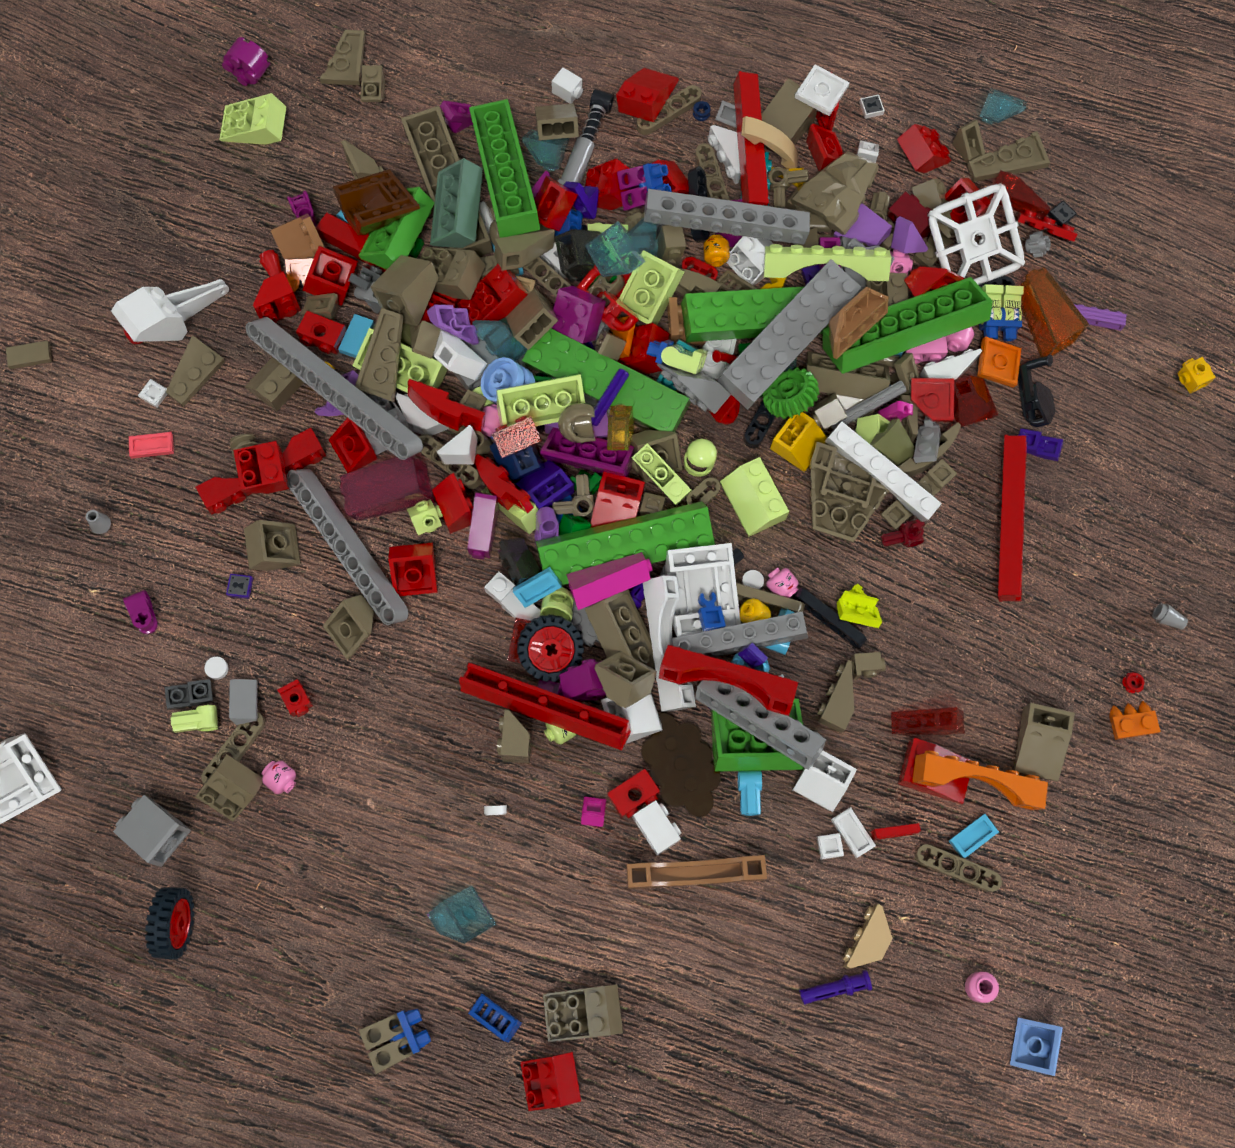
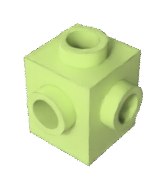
(425, 516)

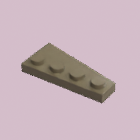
(1016, 158)
(381, 360)

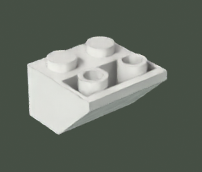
(748, 258)
(641, 716)
(825, 781)

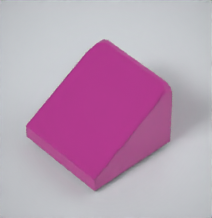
(593, 811)

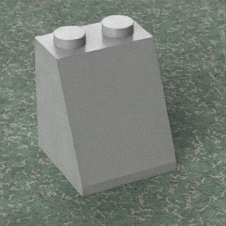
(151, 831)

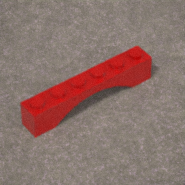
(222, 492)
(687, 666)

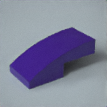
(1042, 446)

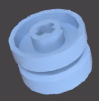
(503, 374)

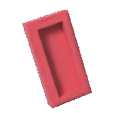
(151, 445)

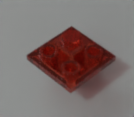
(972, 401)

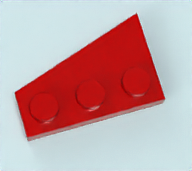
(1065, 231)

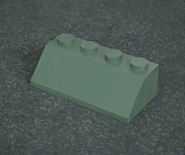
(456, 205)

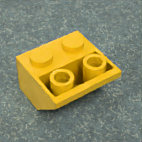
(797, 440)

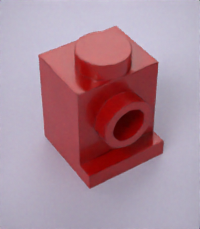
(291, 690)

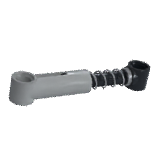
(600, 104)

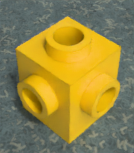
(1195, 374)

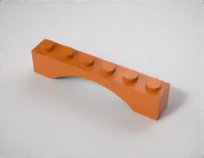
(1021, 791)

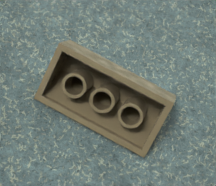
(858, 383)
(621, 628)

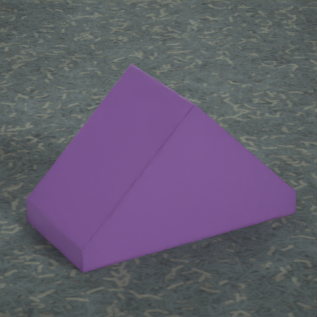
(907, 238)

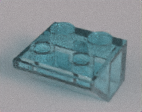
(645, 237)
(615, 251)
(499, 339)

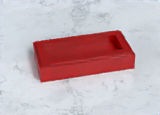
(896, 831)

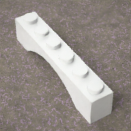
(903, 487)
(661, 600)

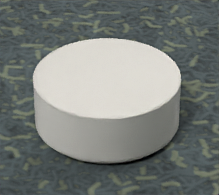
(753, 579)
(216, 668)
(495, 810)

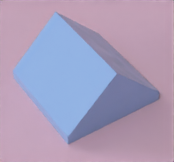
(1036, 1046)

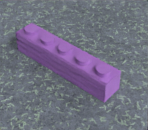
(1103, 318)

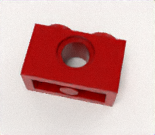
(313, 325)
(641, 782)

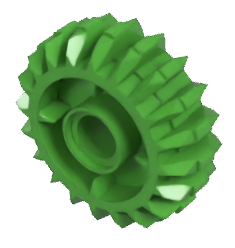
(791, 393)

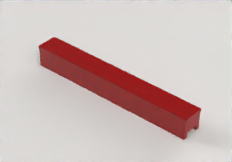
(751, 155)
(345, 238)
(1012, 519)
(545, 706)

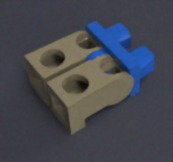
(401, 1036)

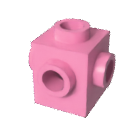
(901, 263)

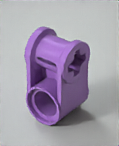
(546, 524)

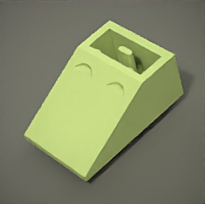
(254, 121)

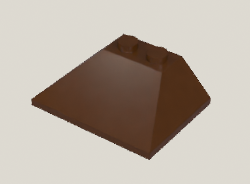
(374, 201)

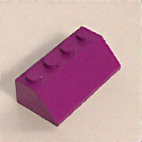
(587, 455)

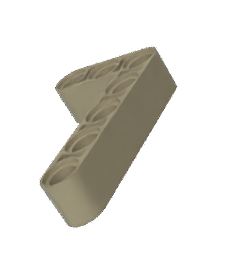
(552, 277)

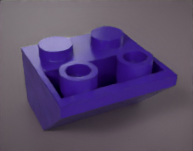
(547, 485)

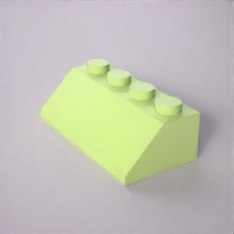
(410, 366)
(539, 400)

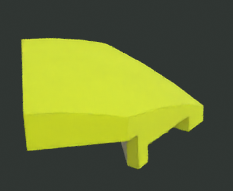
(859, 608)

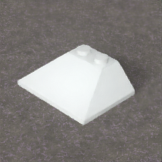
(698, 572)
(22, 777)

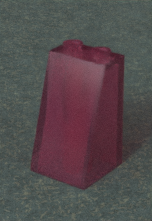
(386, 488)

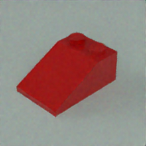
(645, 94)
(952, 791)

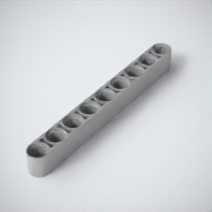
(347, 546)

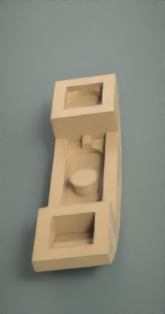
(776, 140)

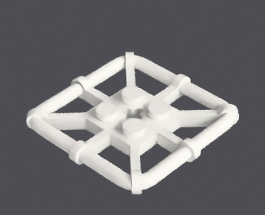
(982, 226)

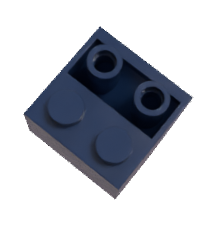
(519, 464)

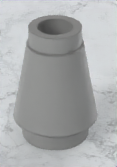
(98, 522)
(1169, 616)

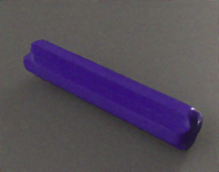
(609, 395)

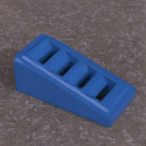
(511, 1029)

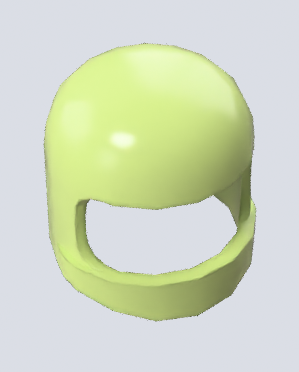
(701, 454)
(558, 604)

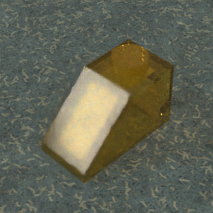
(620, 427)

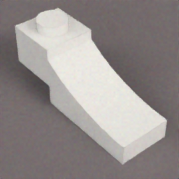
(502, 591)

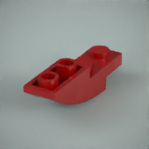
(437, 405)
(499, 485)

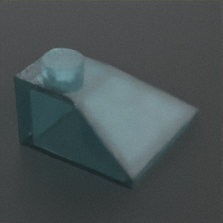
(1001, 106)
(546, 152)
(461, 916)

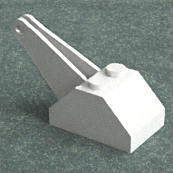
(161, 317)

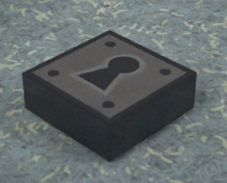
(1062, 213)

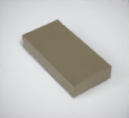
(28, 354)

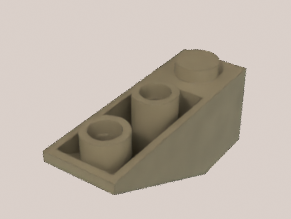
(932, 195)
(522, 249)
(840, 705)

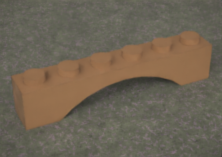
(696, 872)

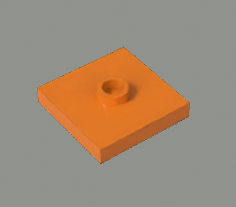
(999, 362)

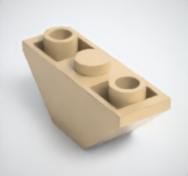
(871, 939)

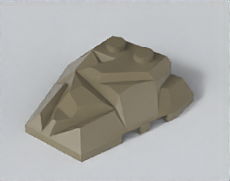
(836, 191)
(841, 494)

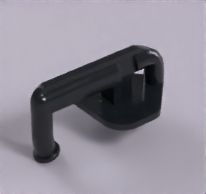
(1035, 395)

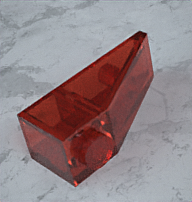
(1021, 195)
(928, 722)

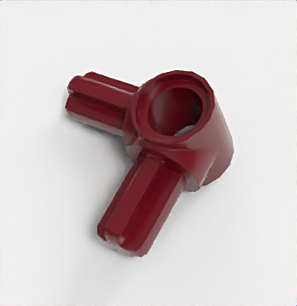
(909, 534)

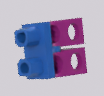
(645, 177)

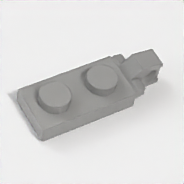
(927, 442)

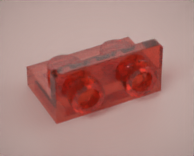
(516, 437)

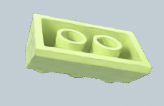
(650, 288)
(754, 497)

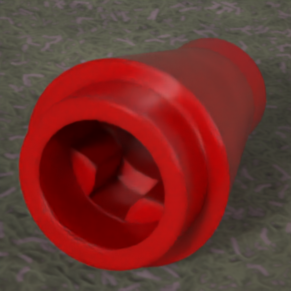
(270, 262)

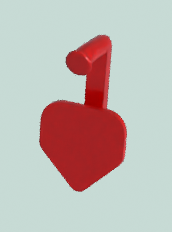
(614, 309)
(730, 409)

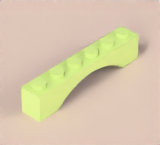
(783, 261)

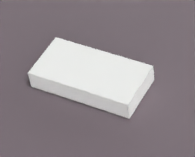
(853, 832)

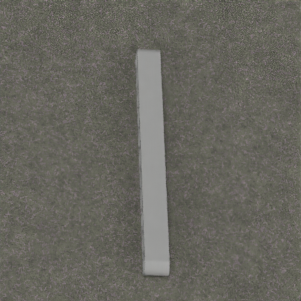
(334, 388)

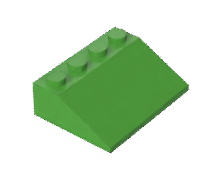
(741, 751)

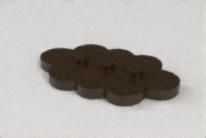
(681, 766)

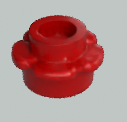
(1137, 678)

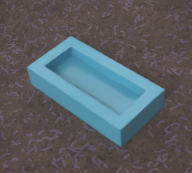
(355, 335)
(537, 587)
(973, 836)

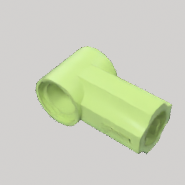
(201, 719)

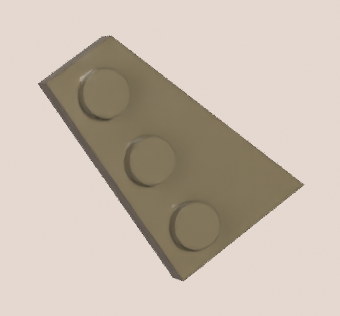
(347, 61)
(194, 370)

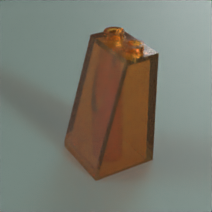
(1050, 313)

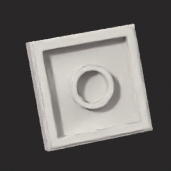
(822, 90)

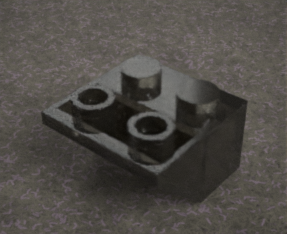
(572, 253)
(518, 559)

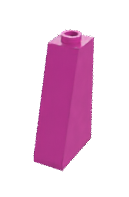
(608, 579)

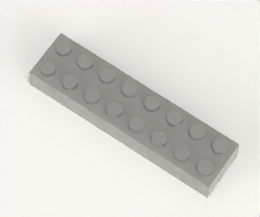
(788, 334)

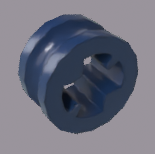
(701, 116)

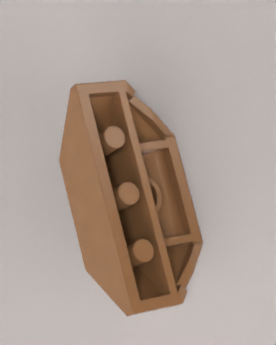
(856, 319)

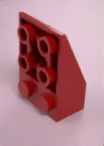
(494, 296)
(617, 499)

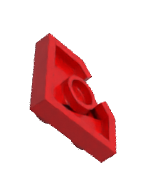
(934, 398)

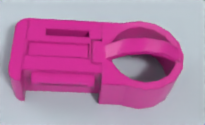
(897, 410)

